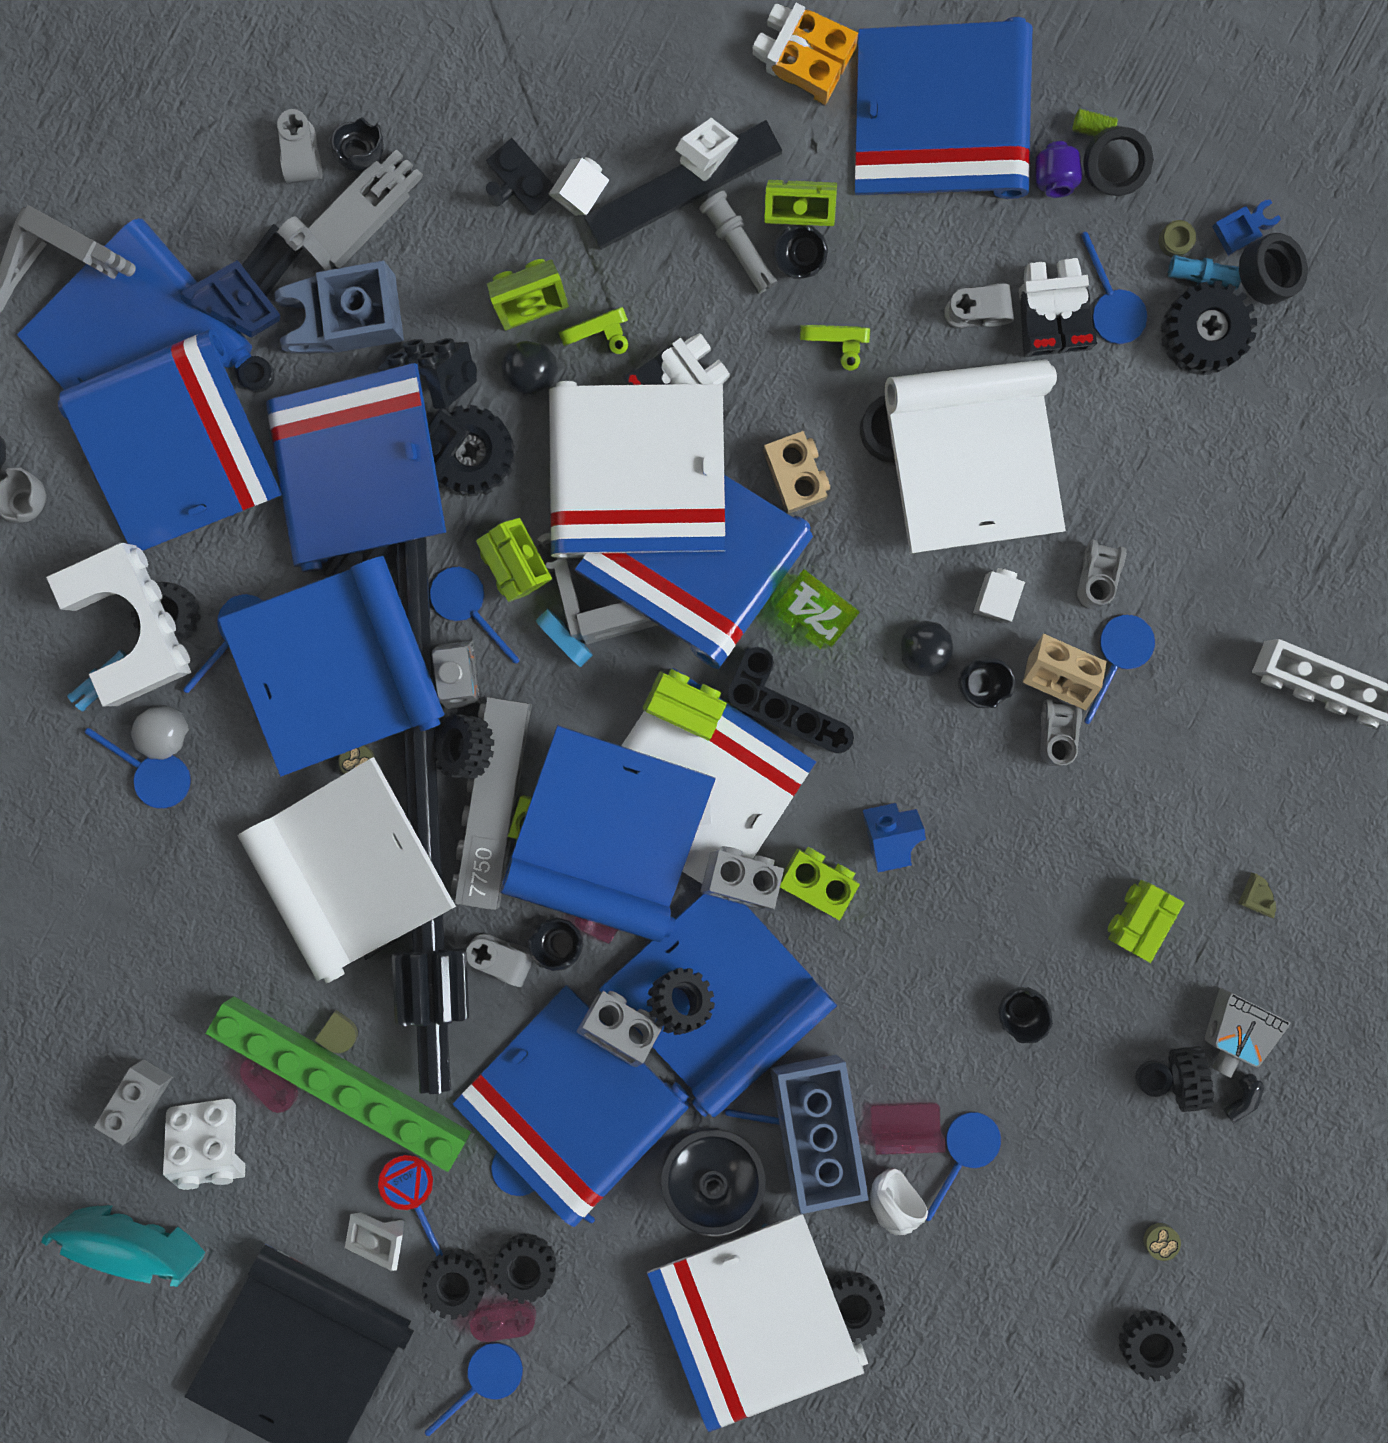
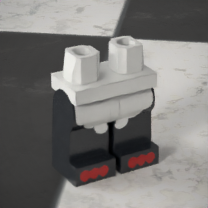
(1056, 310)
(679, 366)

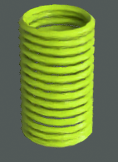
(1091, 121)

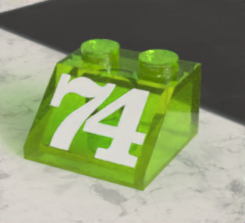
(815, 610)

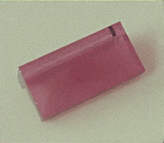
(906, 1128)

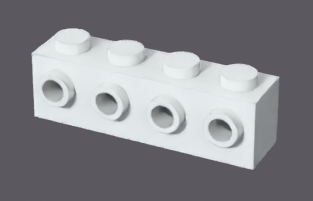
(1323, 680)

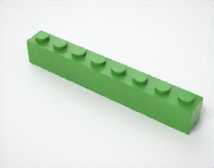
(338, 1083)

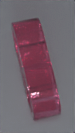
(265, 1091)
(504, 1328)

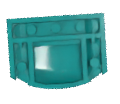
(125, 1247)

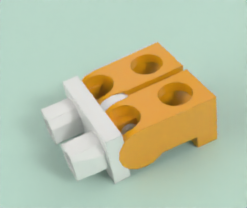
(807, 51)

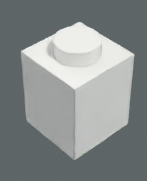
(579, 185)
(999, 595)

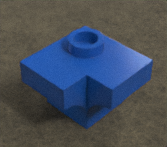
(892, 835)

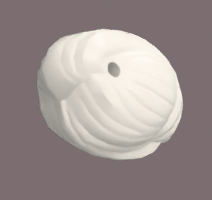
(897, 1203)

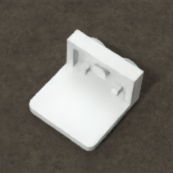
(201, 1144)

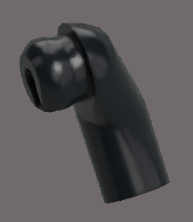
(1249, 1101)

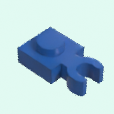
(1243, 227)

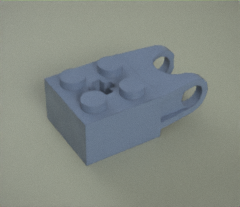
(335, 310)

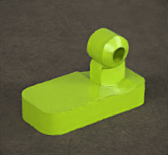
(607, 321)
(848, 335)

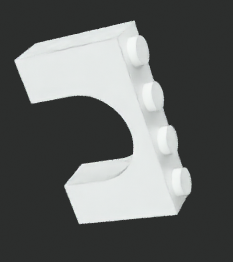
(157, 654)

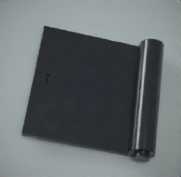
(297, 1354)

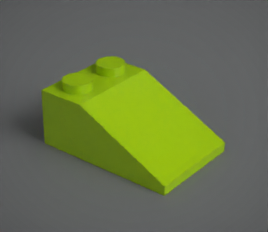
(527, 293)

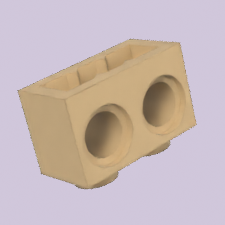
(787, 474)
(1064, 672)

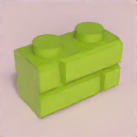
(800, 202)
(513, 560)
(684, 704)
(1144, 920)

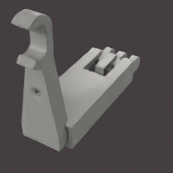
(354, 213)
(29, 239)
(597, 623)

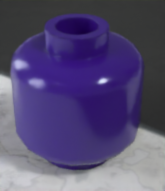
(1058, 169)

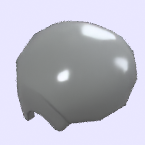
(21, 496)
(159, 732)

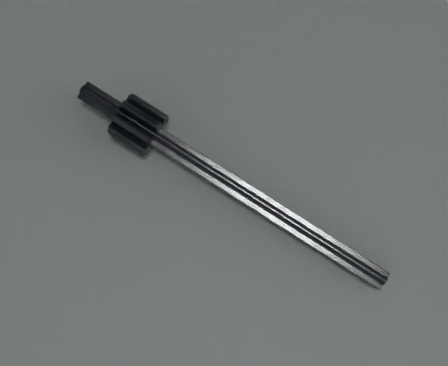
(430, 979)

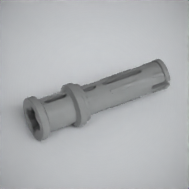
(730, 229)

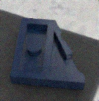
(233, 300)

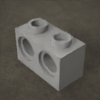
(741, 886)
(616, 1037)
(133, 1102)

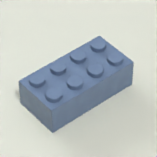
(819, 1134)

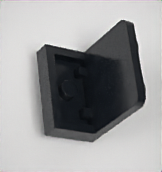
(444, 363)

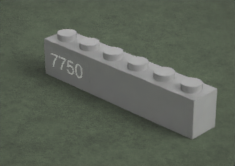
(492, 807)

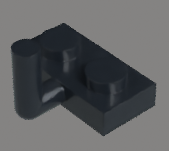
(519, 177)

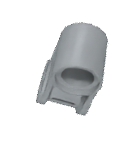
(298, 152)
(986, 307)
(1103, 567)
(1059, 729)
(507, 960)

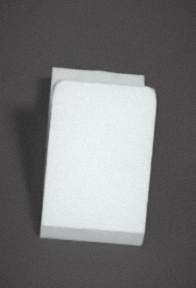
(705, 148)
(375, 1239)

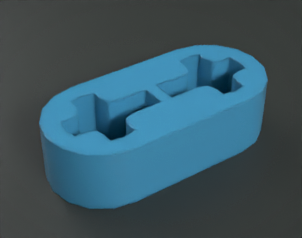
(561, 636)

